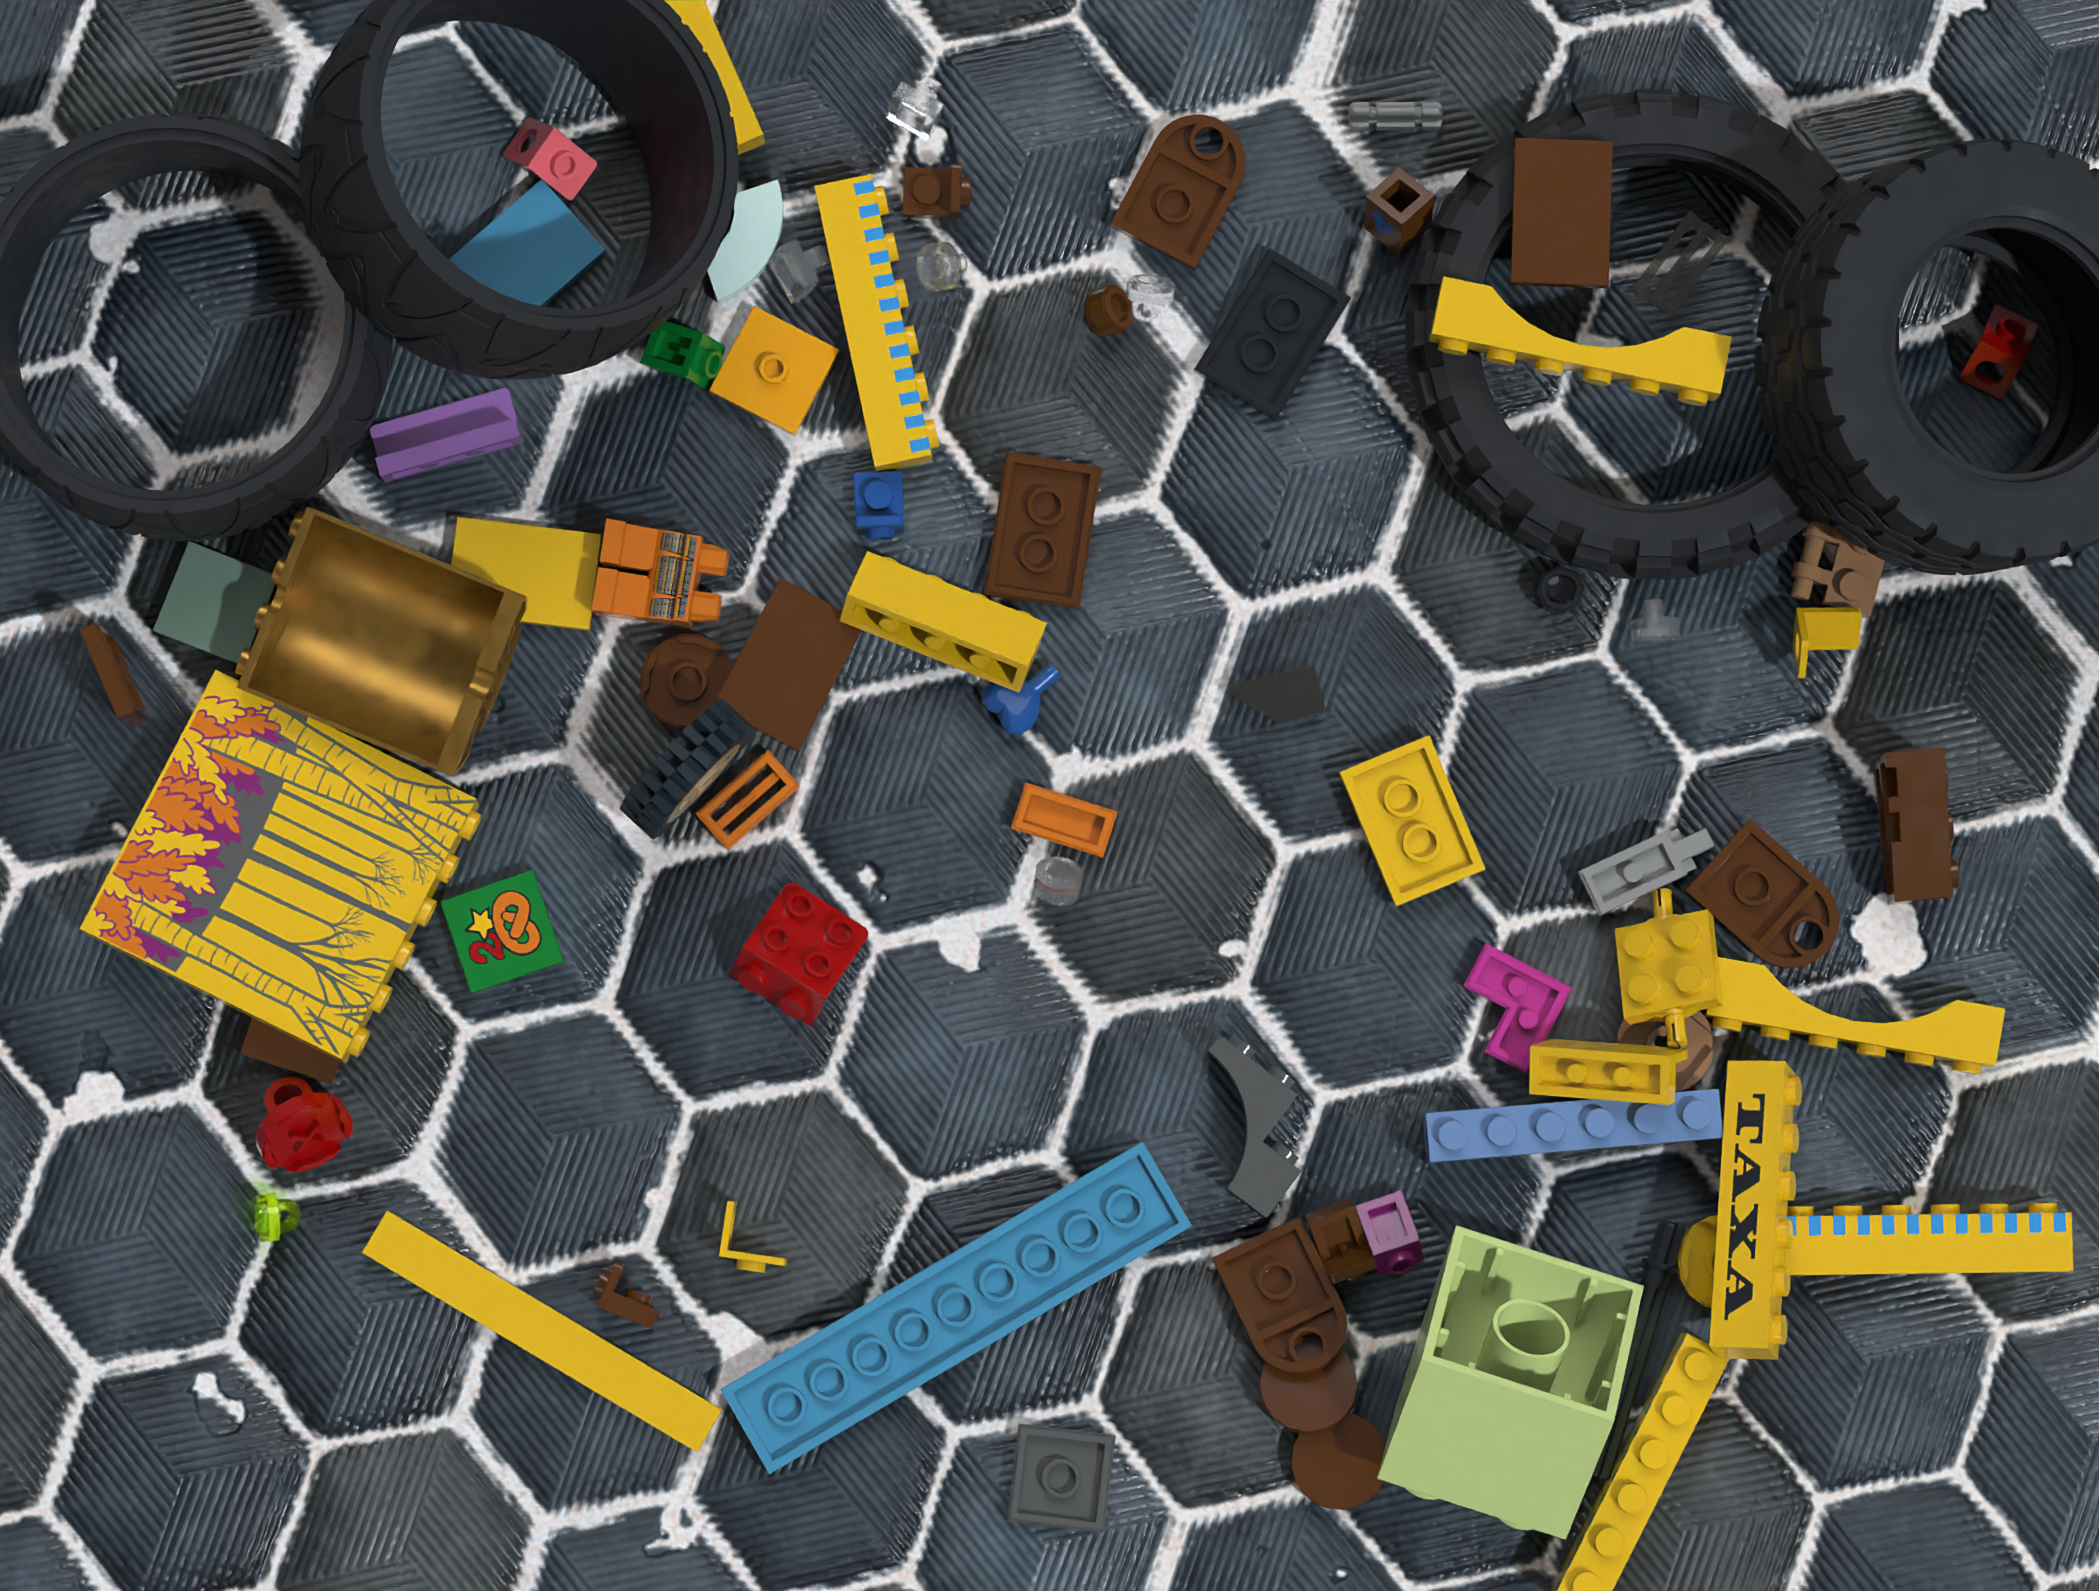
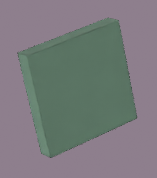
(214, 603)

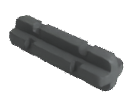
(1395, 116)

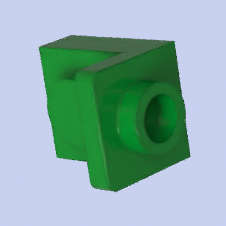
(684, 354)

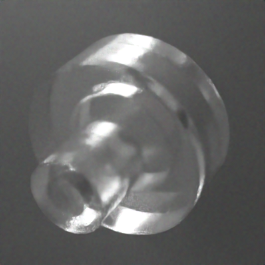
(940, 266)
(1654, 624)

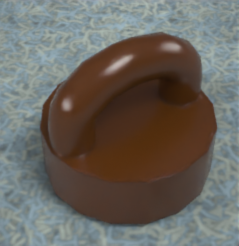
(1108, 311)

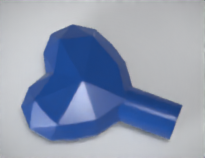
(1020, 709)

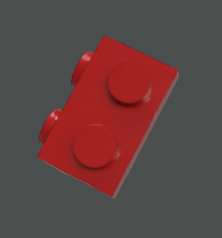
(798, 953)

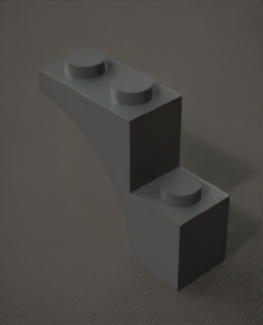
(1265, 1095)

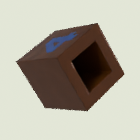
(1398, 211)

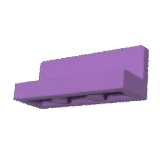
(446, 435)

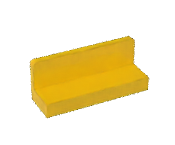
(1604, 1071)

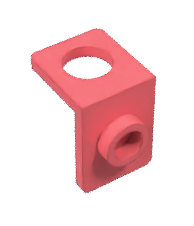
(551, 158)

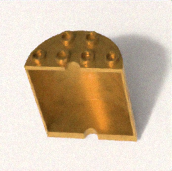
(382, 641)

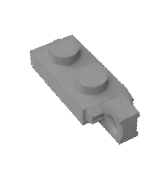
(1642, 868)

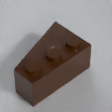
(1915, 825)

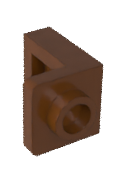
(1341, 1242)

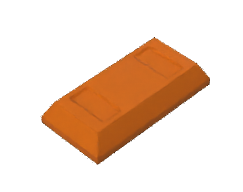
(1064, 820)

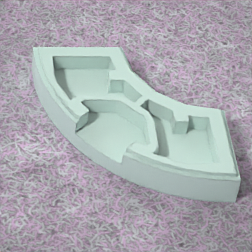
(750, 240)

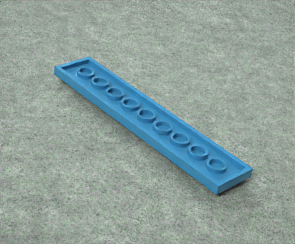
(955, 1307)

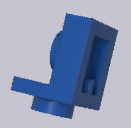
(879, 504)

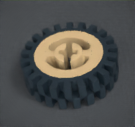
(687, 768)

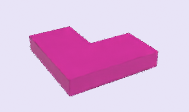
(1529, 1002)

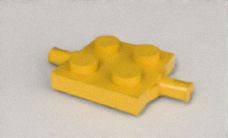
(1668, 967)

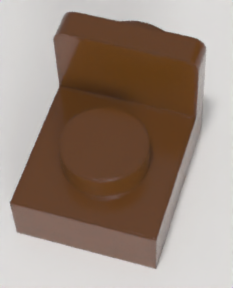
(935, 192)
(632, 1306)

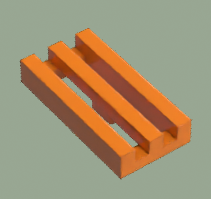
(778, 773)

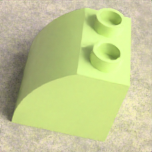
(1512, 1383)

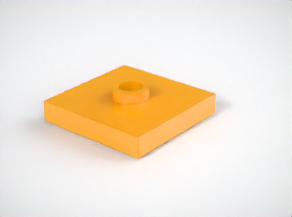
(774, 371)

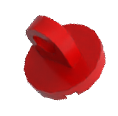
(302, 1129)

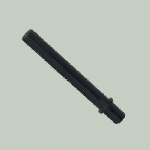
(1656, 1282)

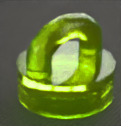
(267, 1216)

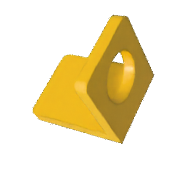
(1824, 630)
(745, 1261)

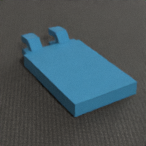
(531, 249)

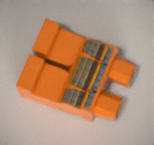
(673, 578)

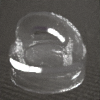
(1149, 290)
(1057, 881)

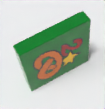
(502, 932)

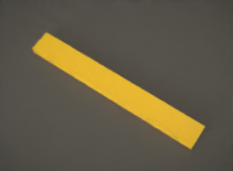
(542, 1331)

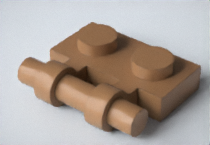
(1852, 576)

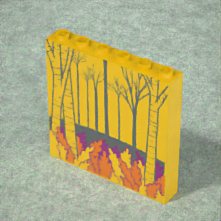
(282, 868)

